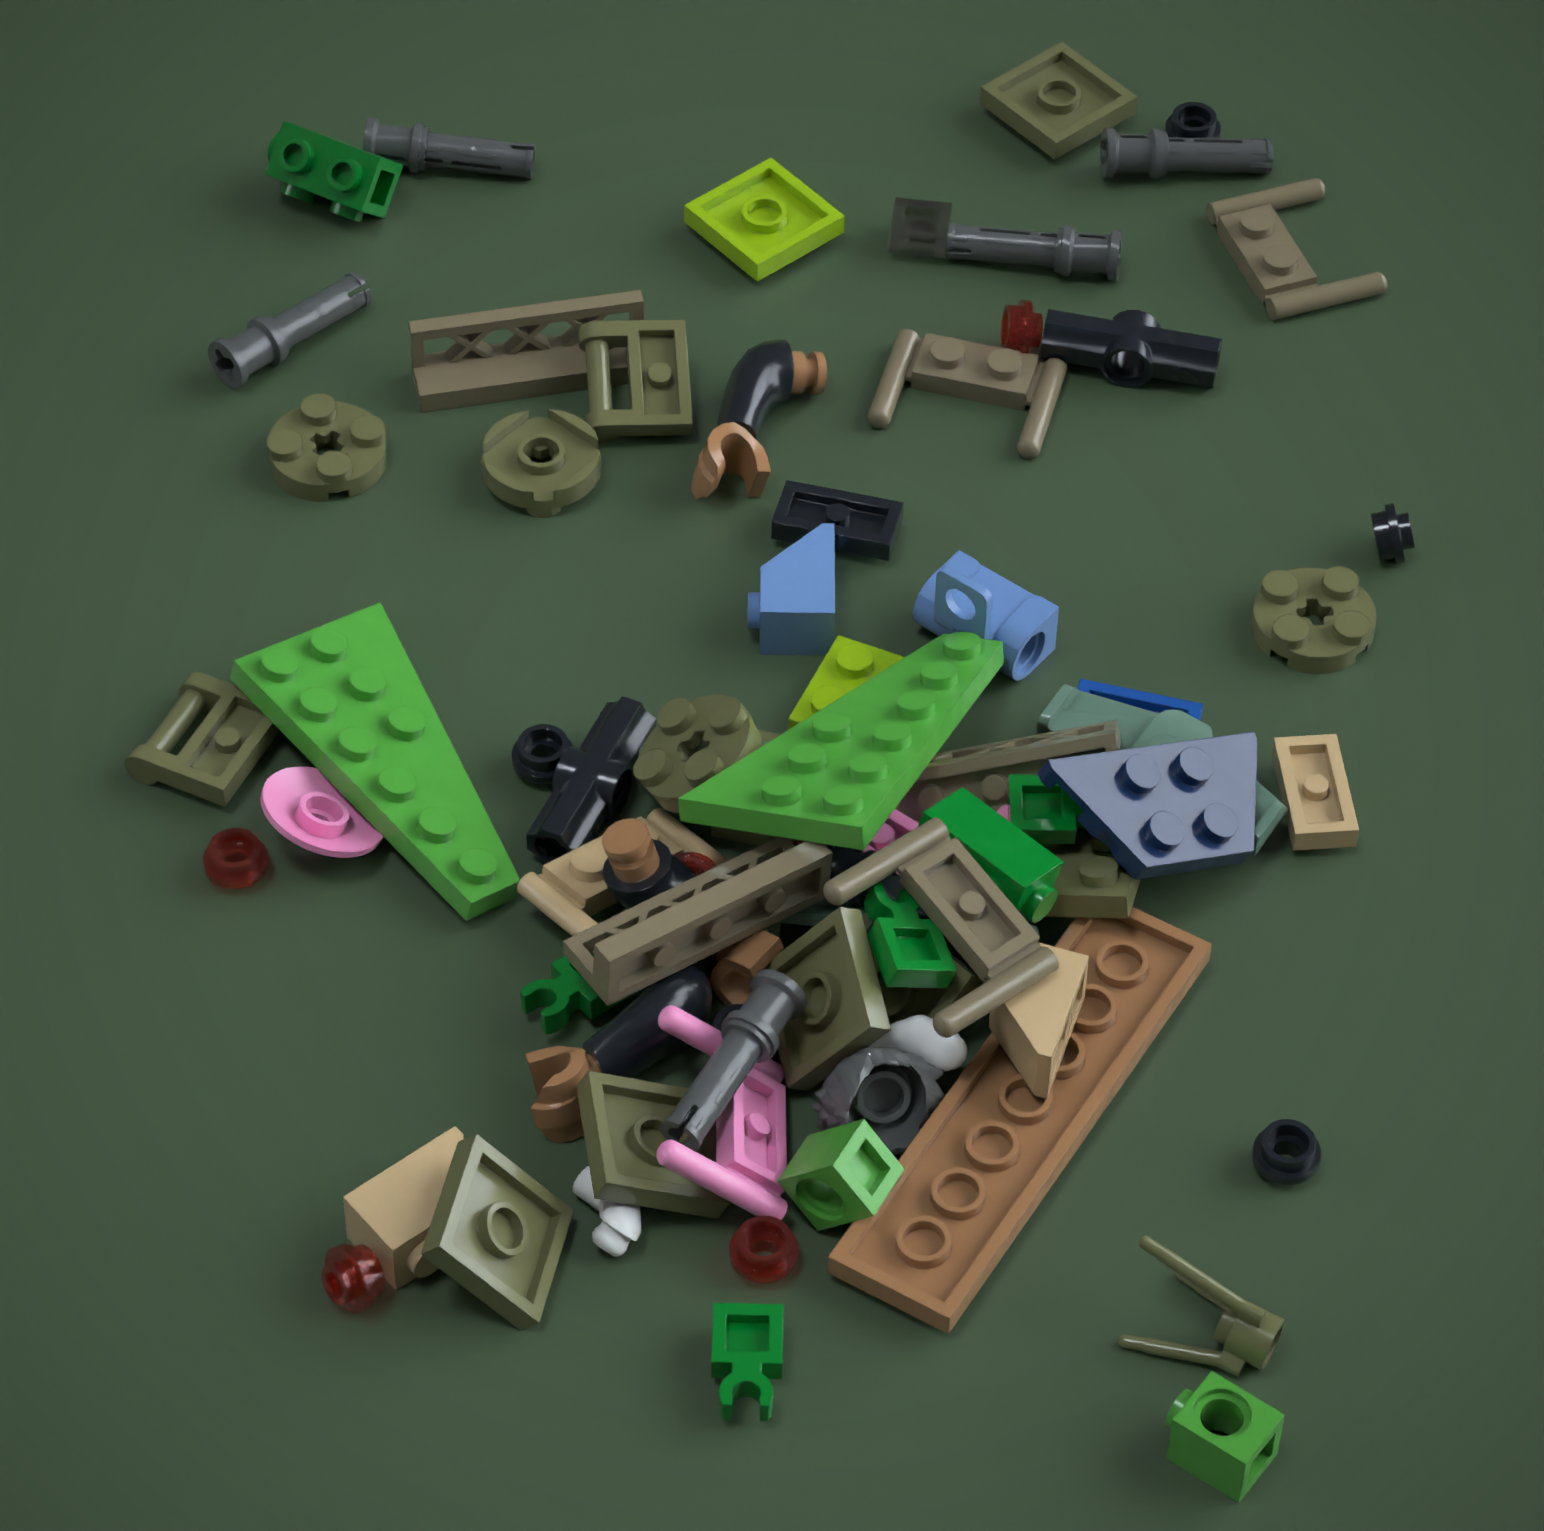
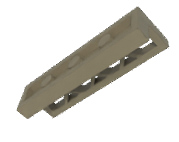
(523, 365)
(986, 767)
(699, 917)

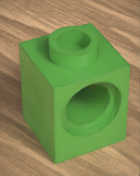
(841, 1175)
(1228, 1461)

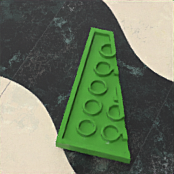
(374, 734)
(857, 757)

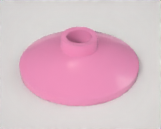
(316, 814)

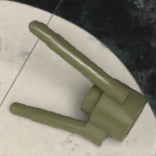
(1244, 1328)

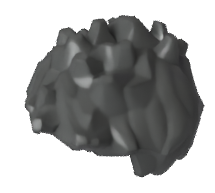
(886, 1089)

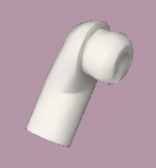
(919, 1037)
(620, 1220)

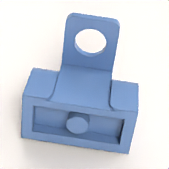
(979, 601)

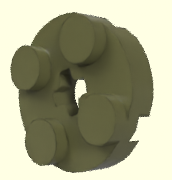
(323, 424)
(547, 485)
(1326, 593)
(674, 752)

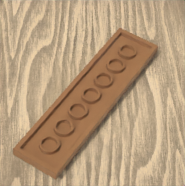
(998, 1146)

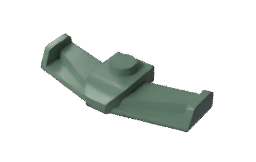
(1146, 728)

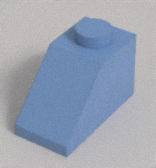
(797, 597)

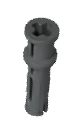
(421, 148)
(1158, 153)
(1063, 251)
(270, 339)
(748, 1039)

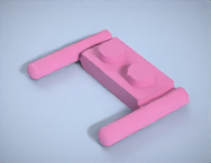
(748, 1131)

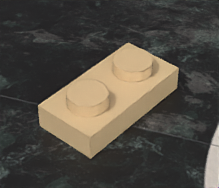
(1315, 792)

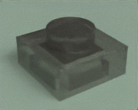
(920, 227)

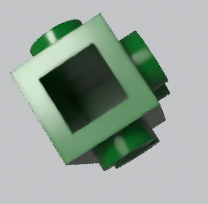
(332, 169)
(1007, 854)

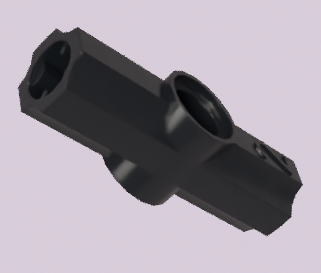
(1131, 348)
(591, 781)

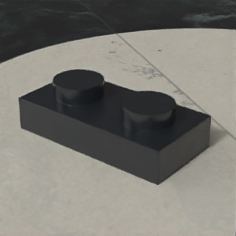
(861, 522)

